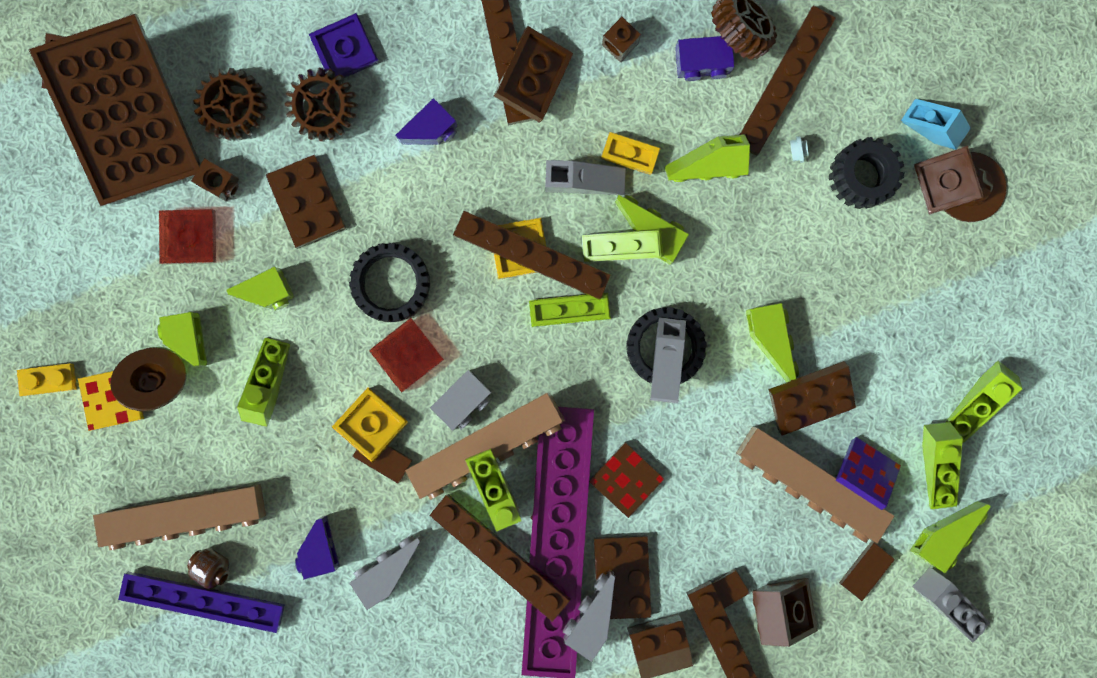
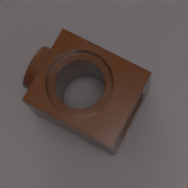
(621, 39)
(208, 172)

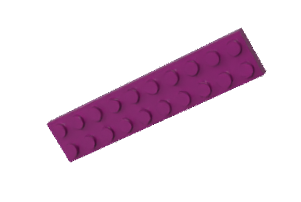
(559, 539)

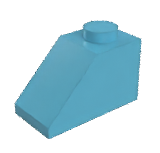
(937, 123)

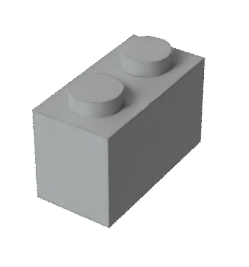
(461, 401)

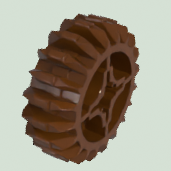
(744, 27)
(327, 96)
(209, 106)

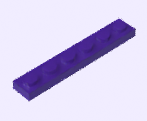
(201, 602)

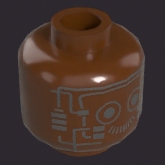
(208, 568)

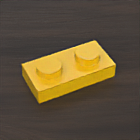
(630, 153)
(46, 379)

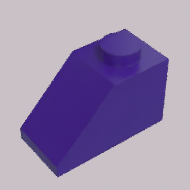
(428, 126)
(317, 552)

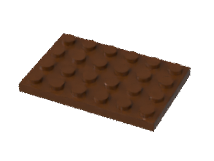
(116, 109)

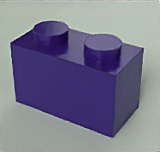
(703, 58)

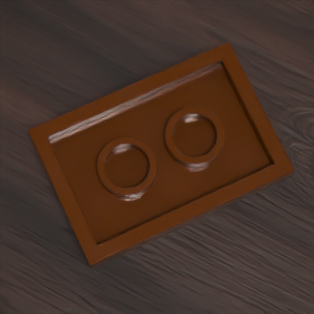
(533, 74)
(305, 201)
(812, 398)
(630, 563)

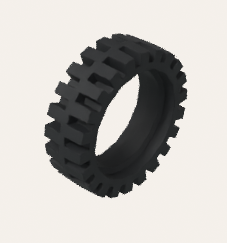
(359, 273)
(643, 323)

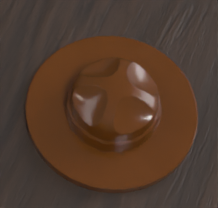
(993, 187)
(148, 379)

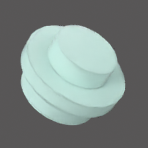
(799, 149)

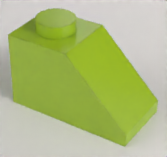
(265, 289)
(184, 336)

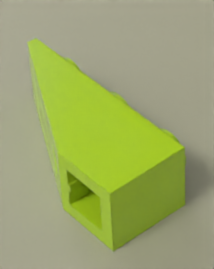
(717, 158)
(641, 220)
(770, 334)
(264, 383)
(985, 399)
(942, 463)
(494, 489)
(944, 540)

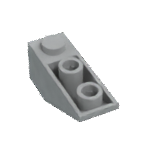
(584, 178)
(668, 360)
(379, 580)
(951, 604)
(591, 626)

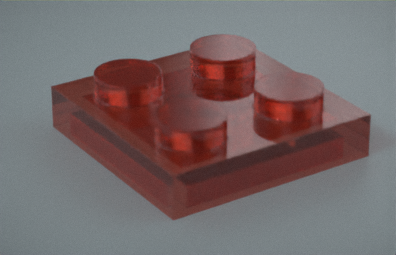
(187, 236)
(406, 355)

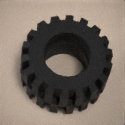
(883, 160)

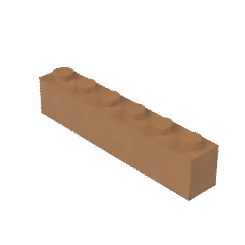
(501, 436)
(813, 484)
(179, 516)

